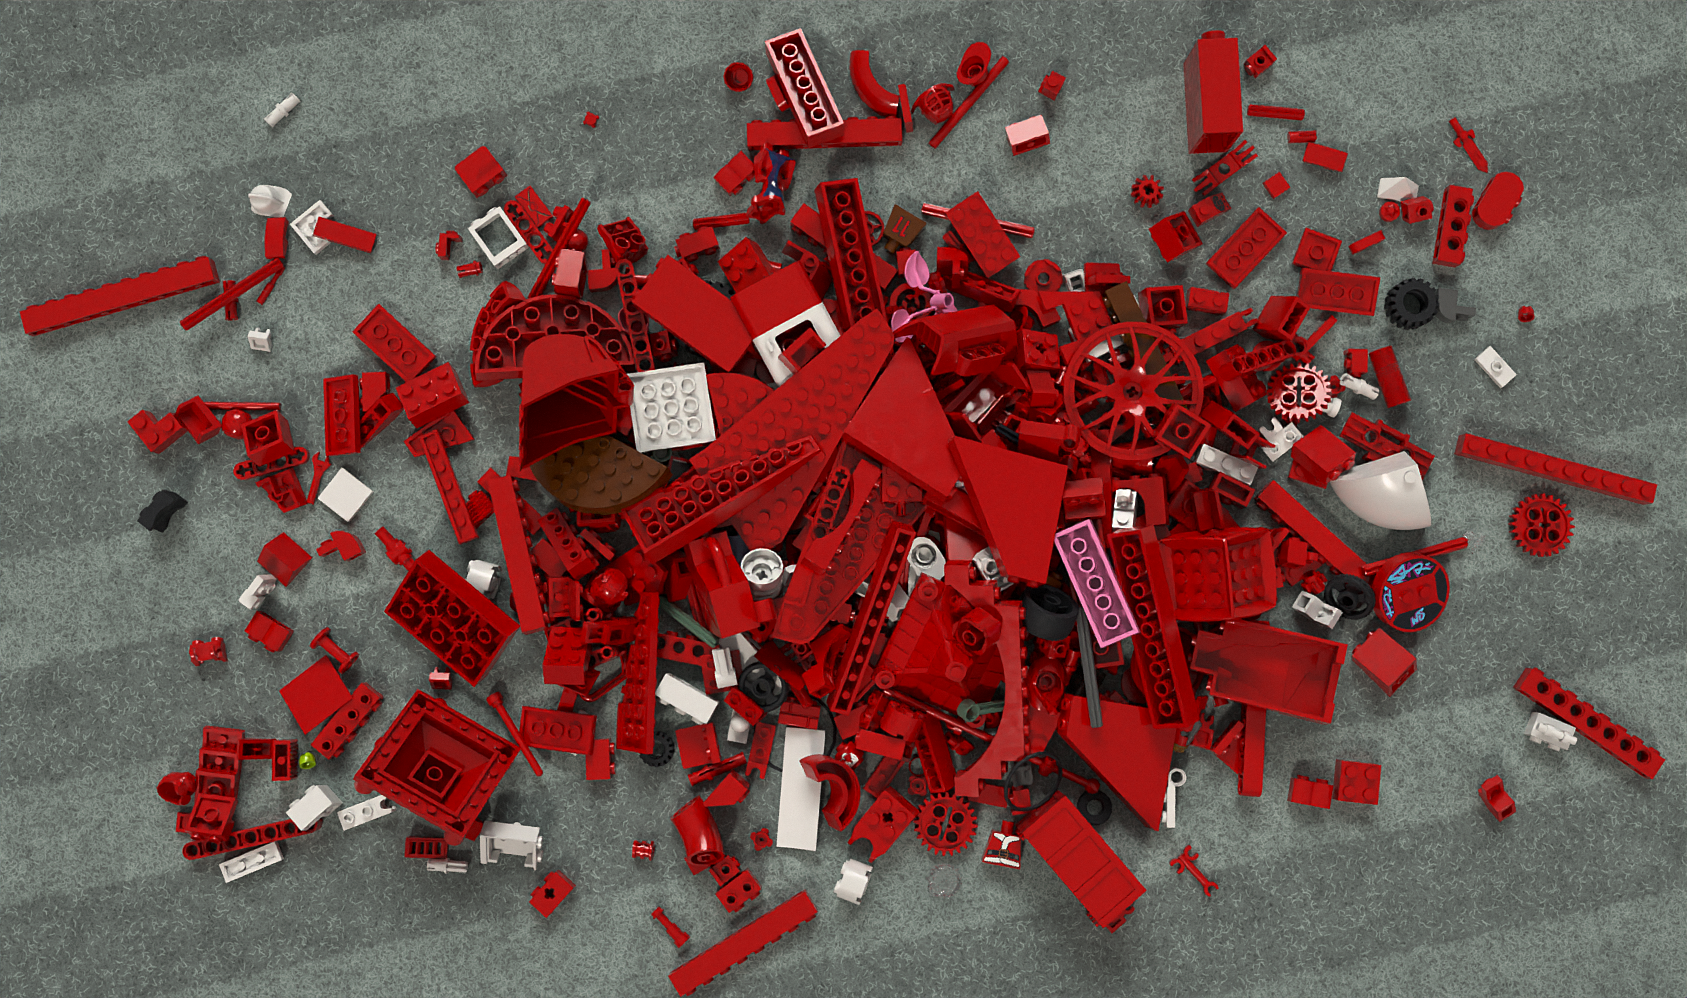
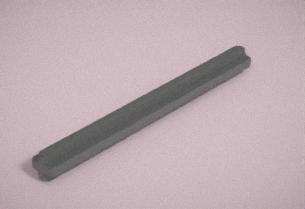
(1089, 669)

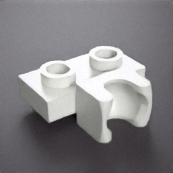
(1281, 437)
(254, 594)

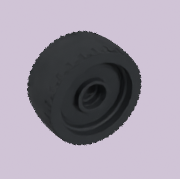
(1049, 612)

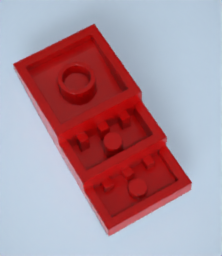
(218, 762)

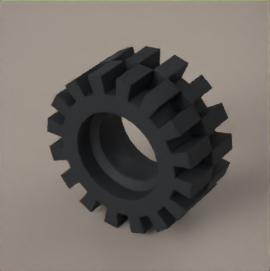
(667, 754)

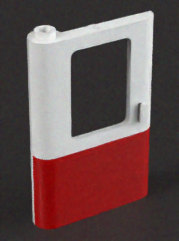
(777, 306)

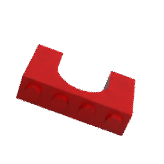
(1154, 495)

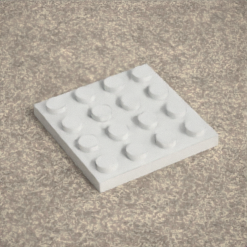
(671, 408)

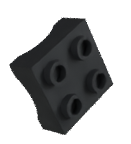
(160, 510)

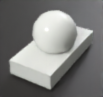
(738, 728)

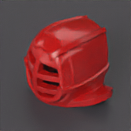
(936, 106)

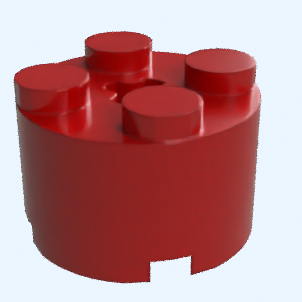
(976, 632)
(902, 721)

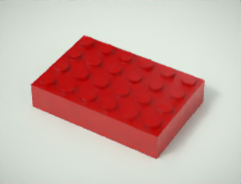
(451, 618)

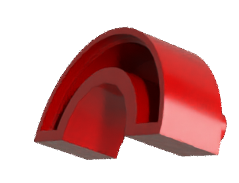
(844, 788)

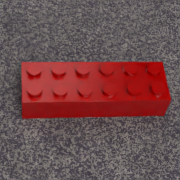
(804, 88)

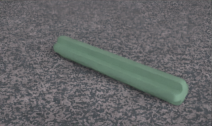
(688, 622)

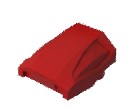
(624, 240)

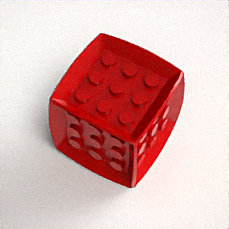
(1220, 573)

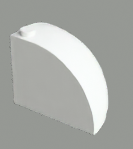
(1386, 493)

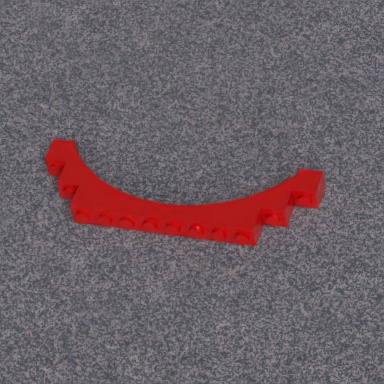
(1013, 731)

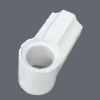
(725, 672)

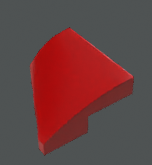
(284, 490)

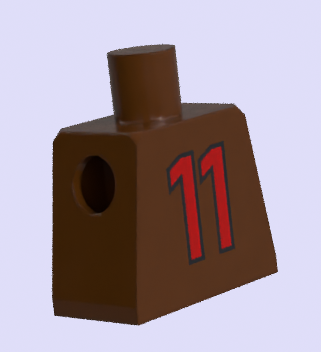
(902, 229)

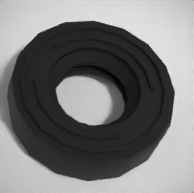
(1106, 810)

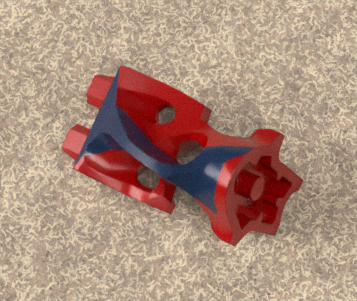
(768, 170)

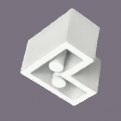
(317, 803)

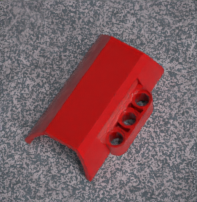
(966, 340)

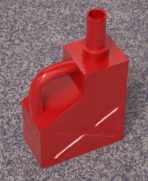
(720, 585)

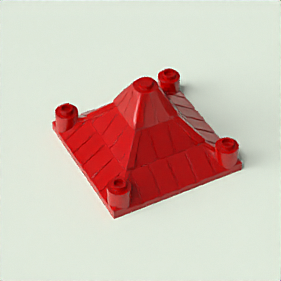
(925, 658)
(437, 765)

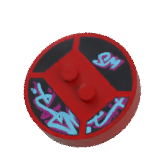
(1410, 591)

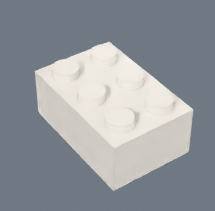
(686, 699)

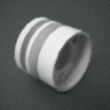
(764, 573)

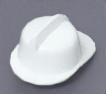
(269, 200)
(926, 558)

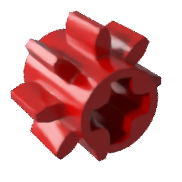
(1313, 582)

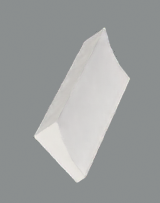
(799, 793)

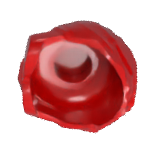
(177, 787)

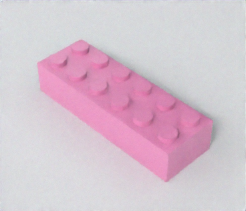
(1096, 583)

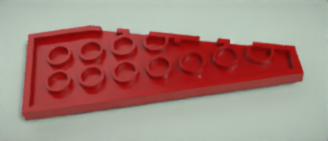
(638, 706)

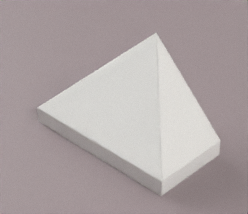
(1397, 189)

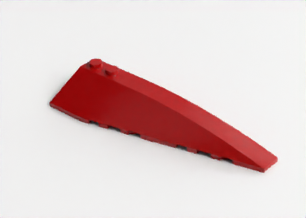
(691, 508)

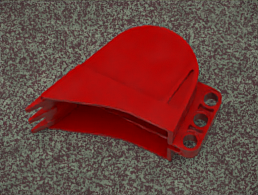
(568, 395)

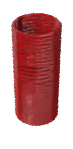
(1391, 384)

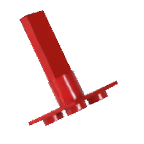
(571, 692)

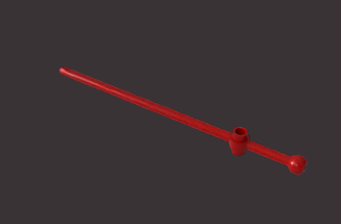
(1046, 764)

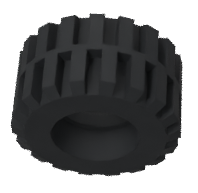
(1424, 295)

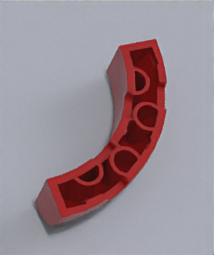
(501, 299)

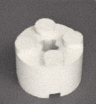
(484, 577)
(854, 881)

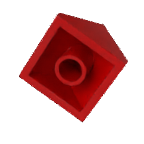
(283, 558)

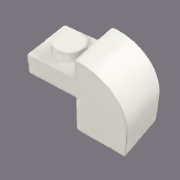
(1316, 610)

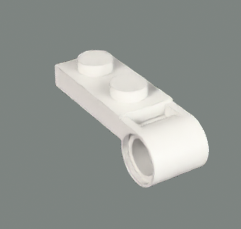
(1168, 813)

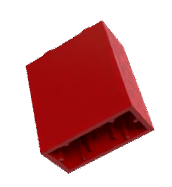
(1213, 94)

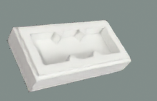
(1495, 367)

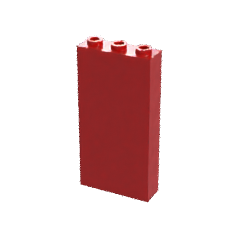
(694, 313)

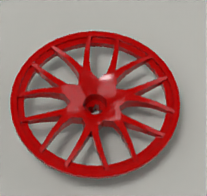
(1124, 380)

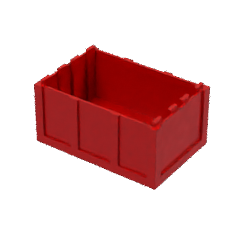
(1080, 859)

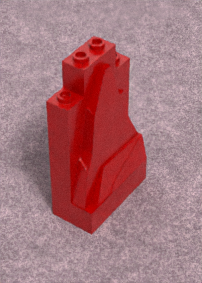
(1270, 668)

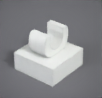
(260, 340)

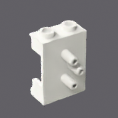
(510, 839)

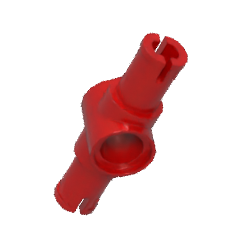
(396, 549)

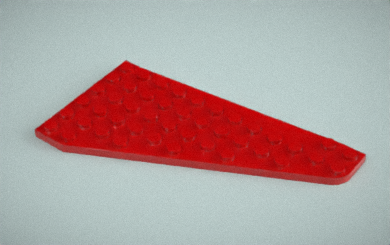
(813, 403)
(815, 597)

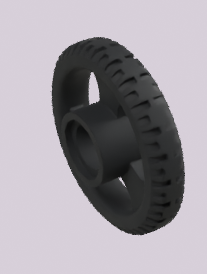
(1350, 595)
(746, 686)

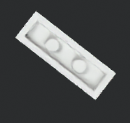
(251, 861)

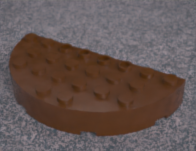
(600, 475)

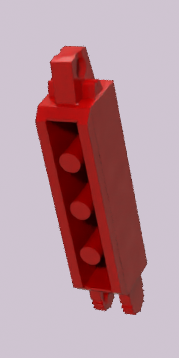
(1213, 335)

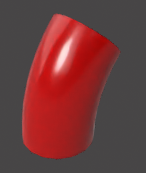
(699, 833)

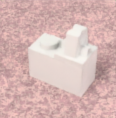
(1125, 509)

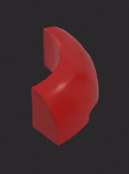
(867, 87)

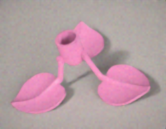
(917, 275)

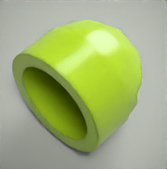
(307, 761)

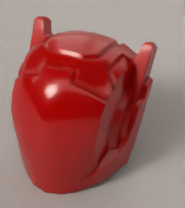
(609, 587)

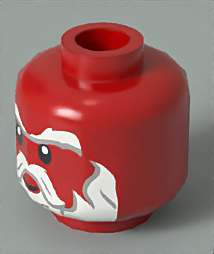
(849, 754)

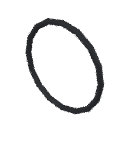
(1014, 770)

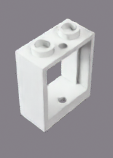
(508, 253)

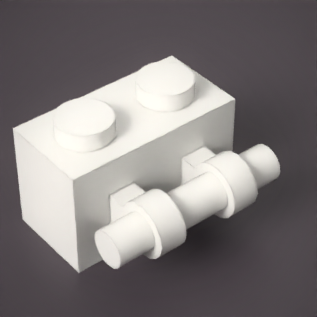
(1551, 731)

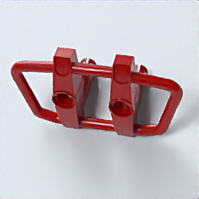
(602, 655)

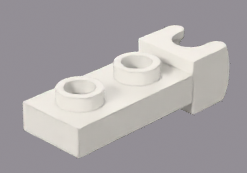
(364, 812)

